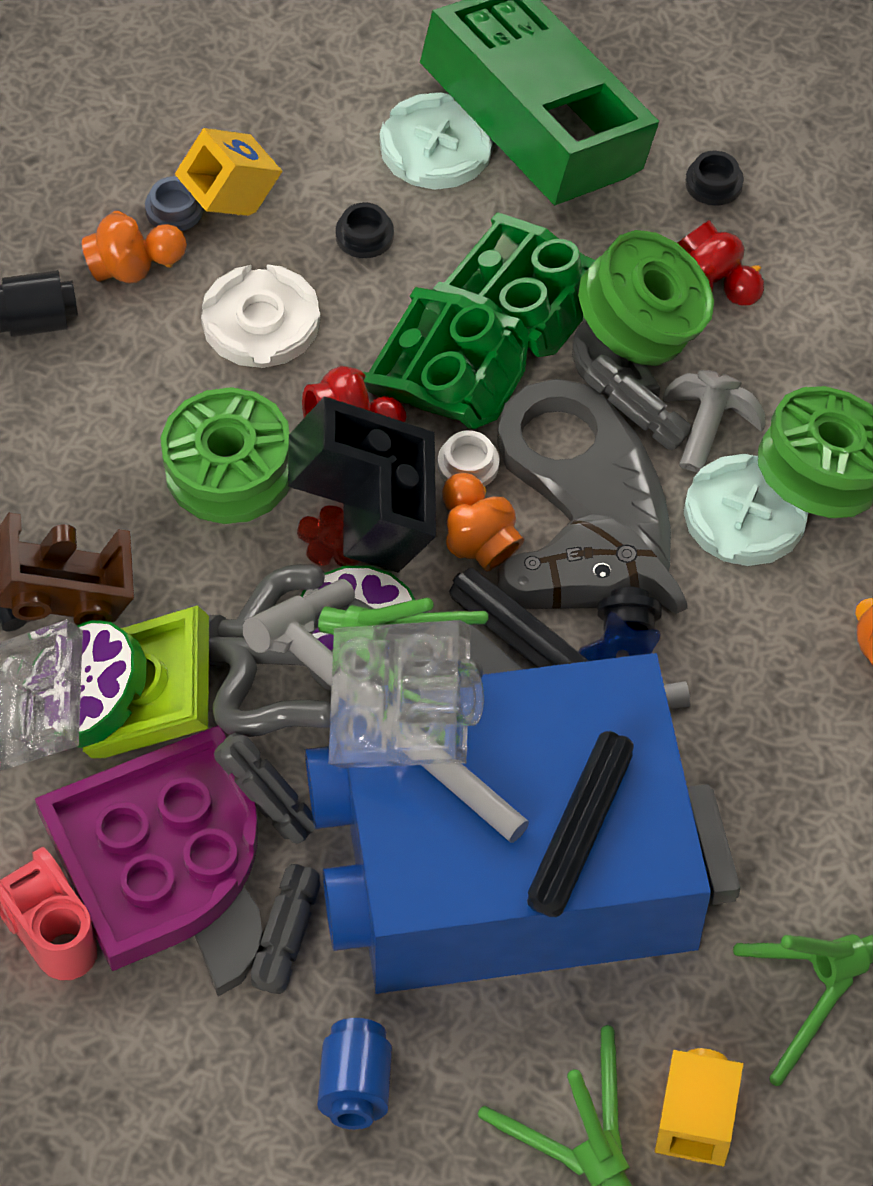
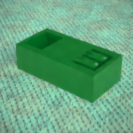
(516, 63)

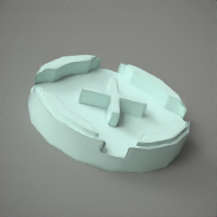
(434, 142)
(739, 514)

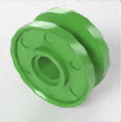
(646, 298)
(219, 426)
(820, 452)

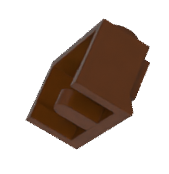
(56, 557)

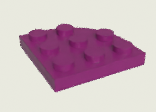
(154, 845)

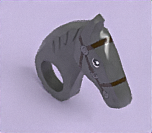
(609, 495)

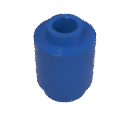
(355, 1073)

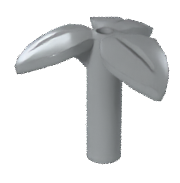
(716, 396)

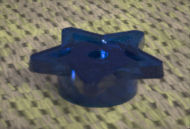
(620, 637)

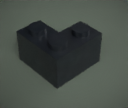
(379, 474)

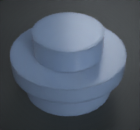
(172, 204)

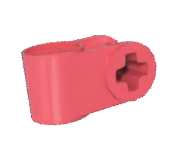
(42, 906)

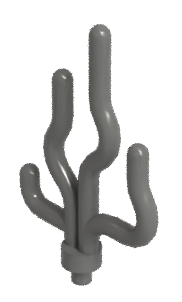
(229, 647)

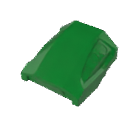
(527, 276)
(451, 358)

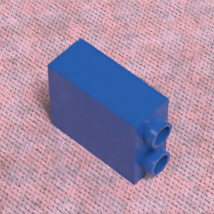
(449, 894)

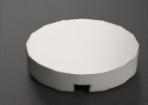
(265, 332)

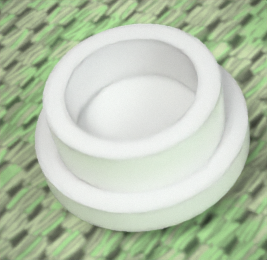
(471, 454)

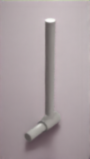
(291, 627)

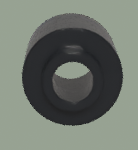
(36, 303)

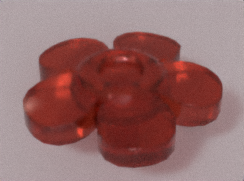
(325, 537)

